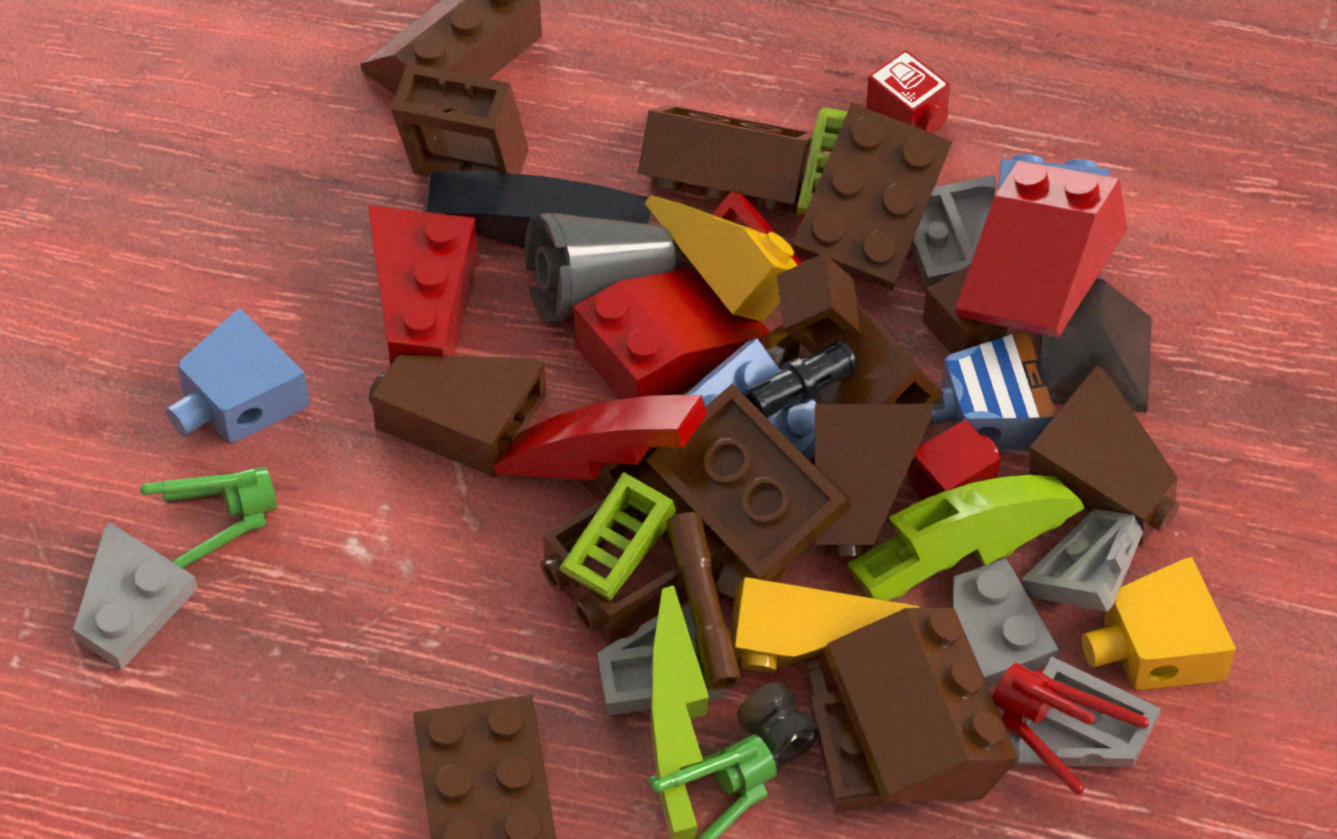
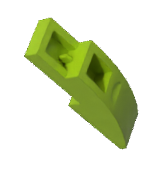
(976, 518)

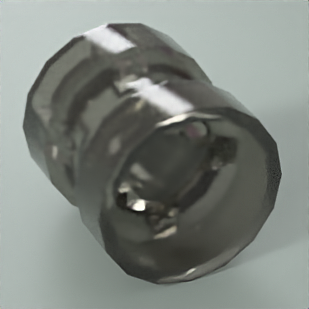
(775, 719)

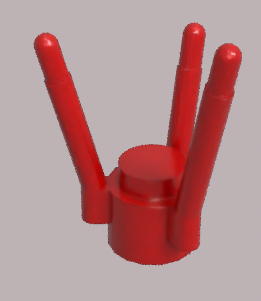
(1031, 695)

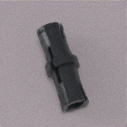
(802, 379)

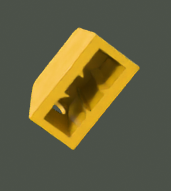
(1164, 631)

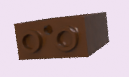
(458, 122)
(640, 606)

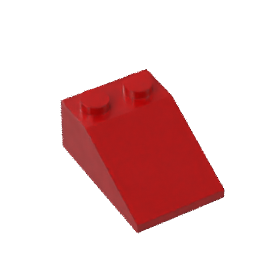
(1042, 248)
(659, 332)

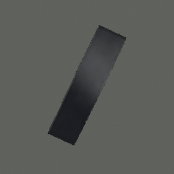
(508, 201)

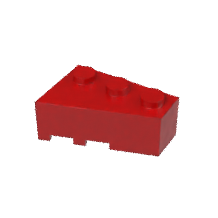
(423, 277)

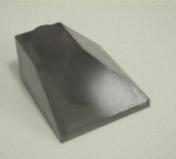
(1105, 334)

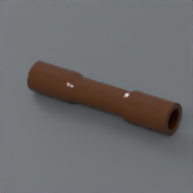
(711, 636)

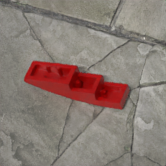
(607, 432)

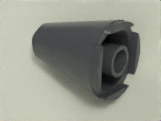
(588, 254)

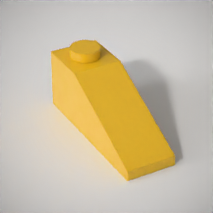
(730, 257)
(794, 623)

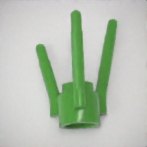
(243, 492)
(737, 768)

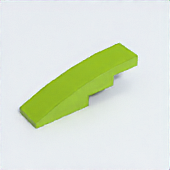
(676, 697)

